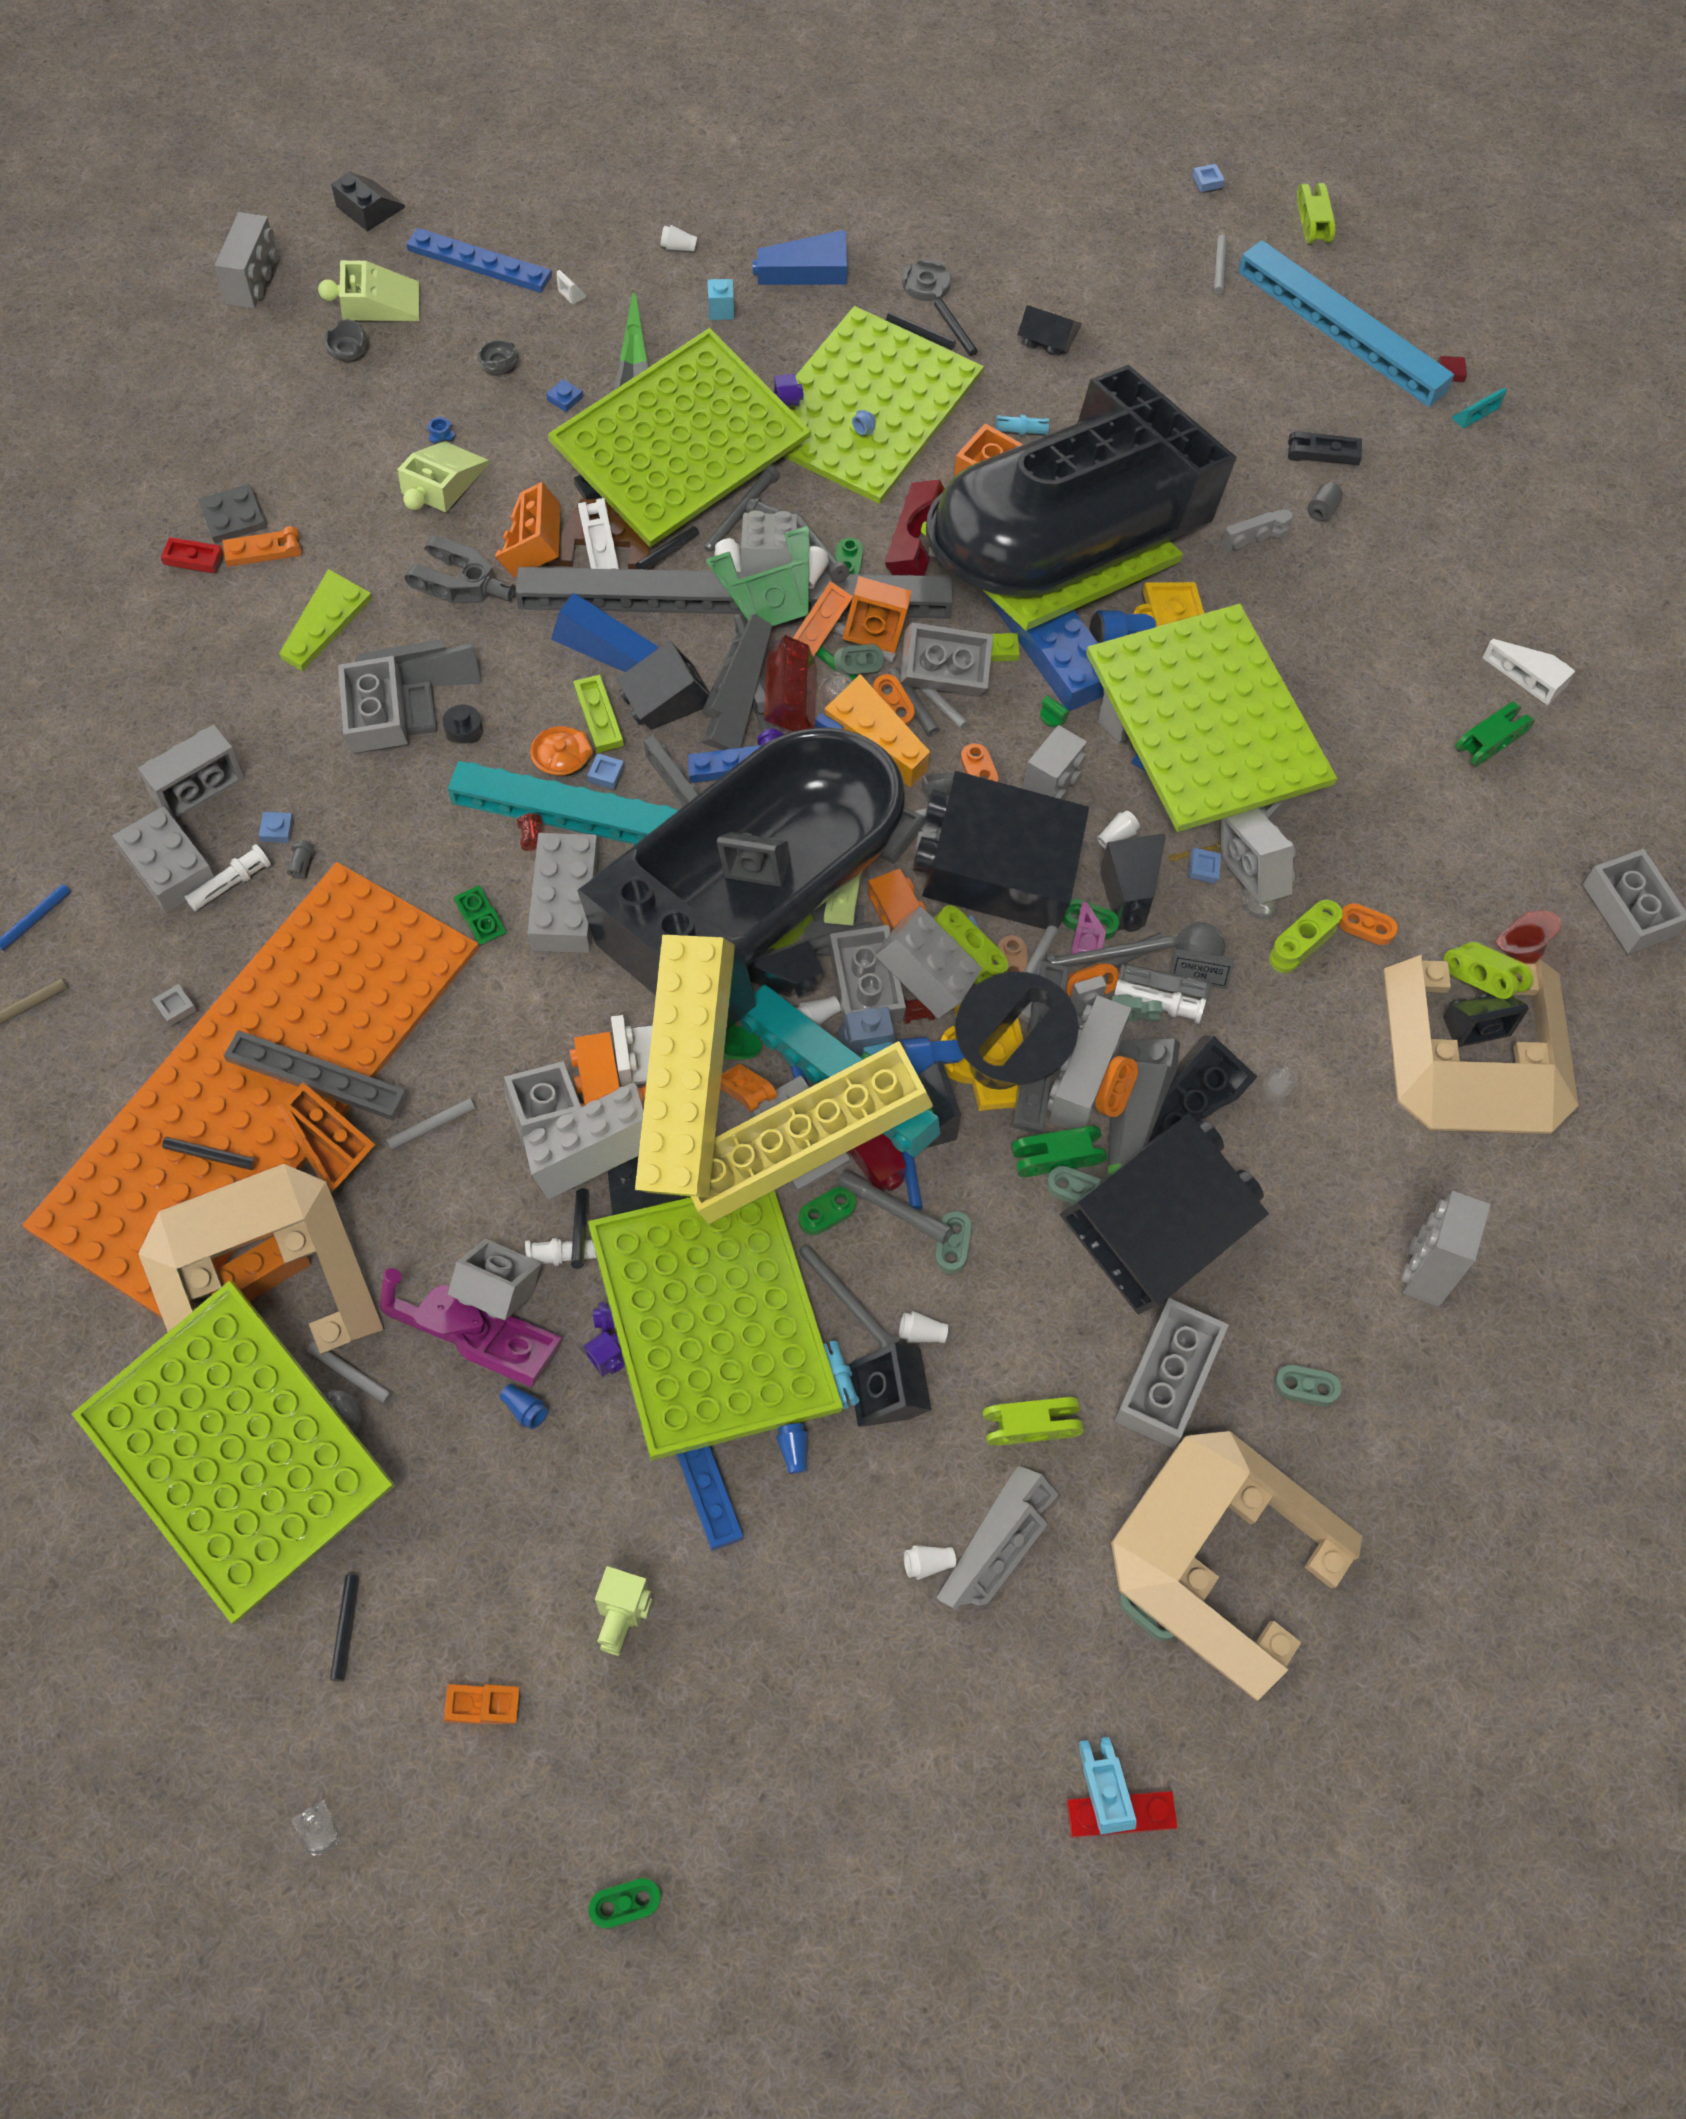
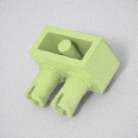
(624, 1602)

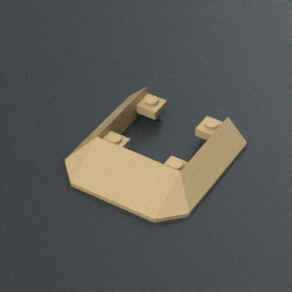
(1479, 1096)
(270, 1203)
(1173, 1520)

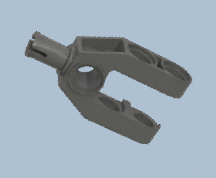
(471, 586)

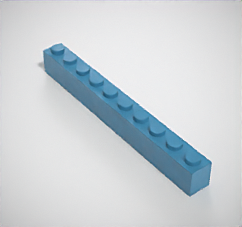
(1346, 323)

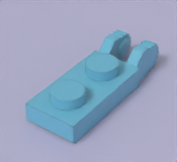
(1107, 1788)

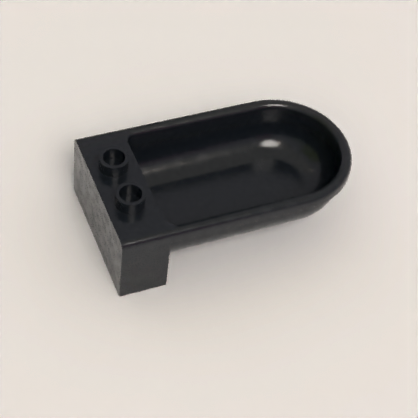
(1082, 495)
(814, 787)

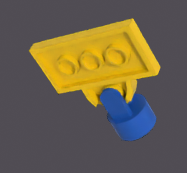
(1164, 604)
(925, 1053)

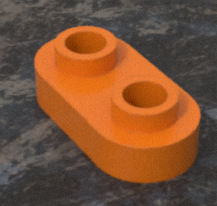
(897, 698)
(978, 765)
(1367, 923)
(1092, 972)
(1116, 1086)

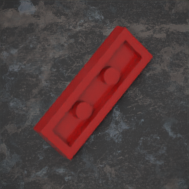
(1152, 1813)

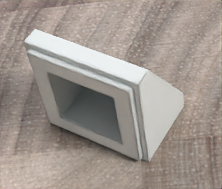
(569, 288)

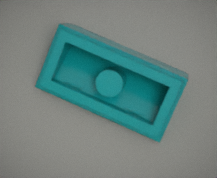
(1480, 409)

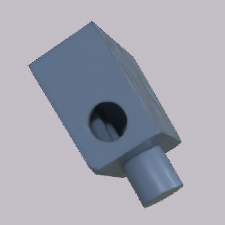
(866, 1029)

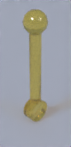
(1177, 856)

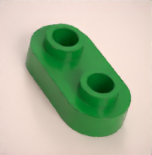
(850, 557)
(1104, 915)
(828, 1210)
(624, 1902)

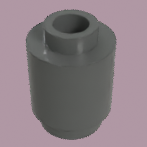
(1325, 501)

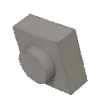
(174, 1005)

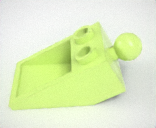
(373, 293)
(438, 475)

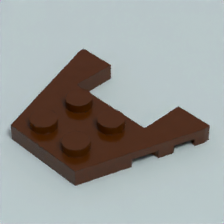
(622, 535)

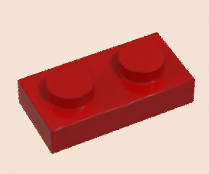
(191, 555)

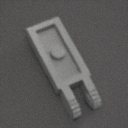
(1256, 529)

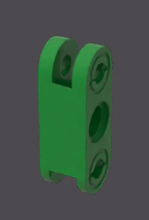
(1494, 733)
(1055, 1149)

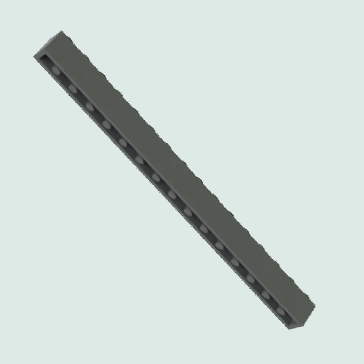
(695, 590)

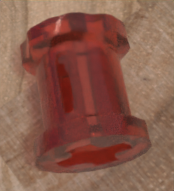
(530, 827)
(916, 1014)

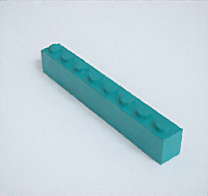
(557, 803)
(822, 1056)

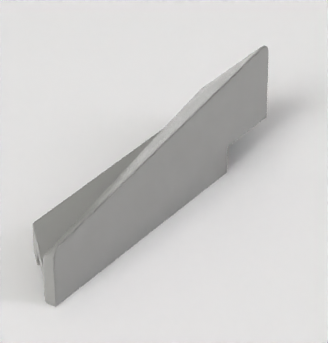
(1000, 1540)

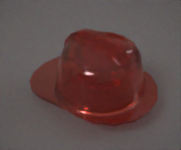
(1529, 936)

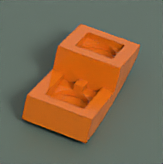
(481, 1704)

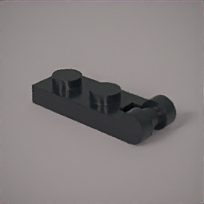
(1324, 448)

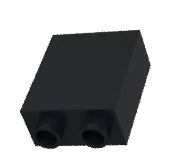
(1002, 850)
(1166, 1213)

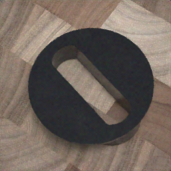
(993, 1008)

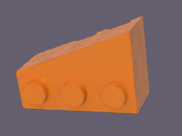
(534, 530)
(324, 1135)

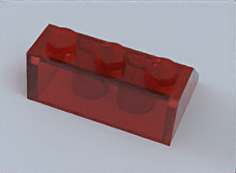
(790, 685)

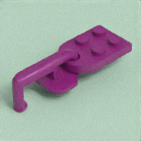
(494, 1343)

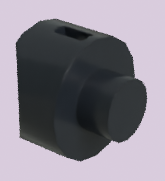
(462, 724)

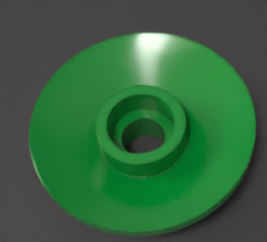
(741, 1044)

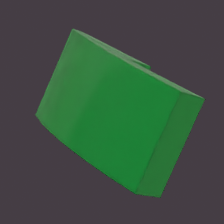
(479, 915)

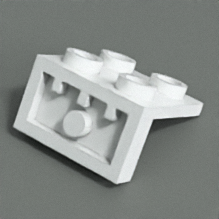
(632, 1051)

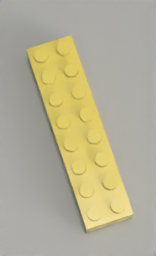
(685, 1066)
(812, 1129)

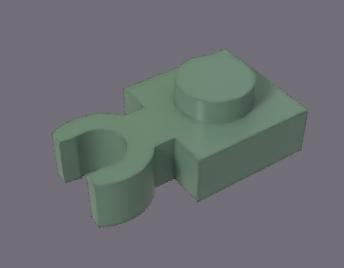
(1148, 1010)

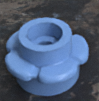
(863, 422)

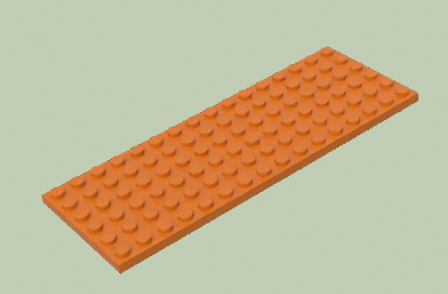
(332, 982)

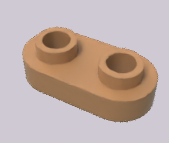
(1016, 958)

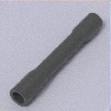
(925, 1223)

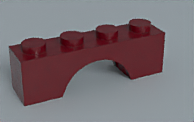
(906, 551)

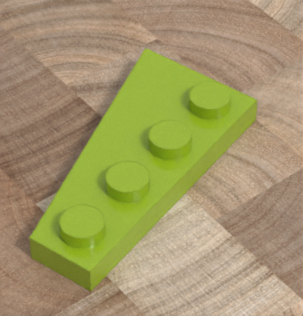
(325, 616)

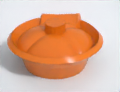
(560, 750)

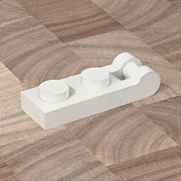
(598, 535)

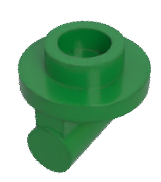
(1052, 712)

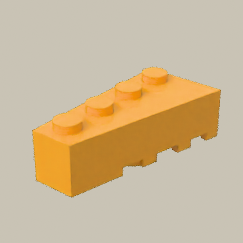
(866, 713)

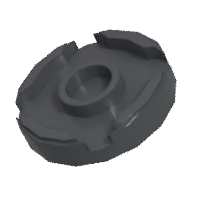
(933, 283)

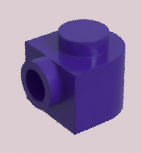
(788, 389)
(605, 1353)

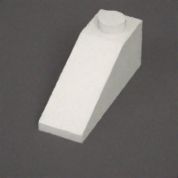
(1533, 670)

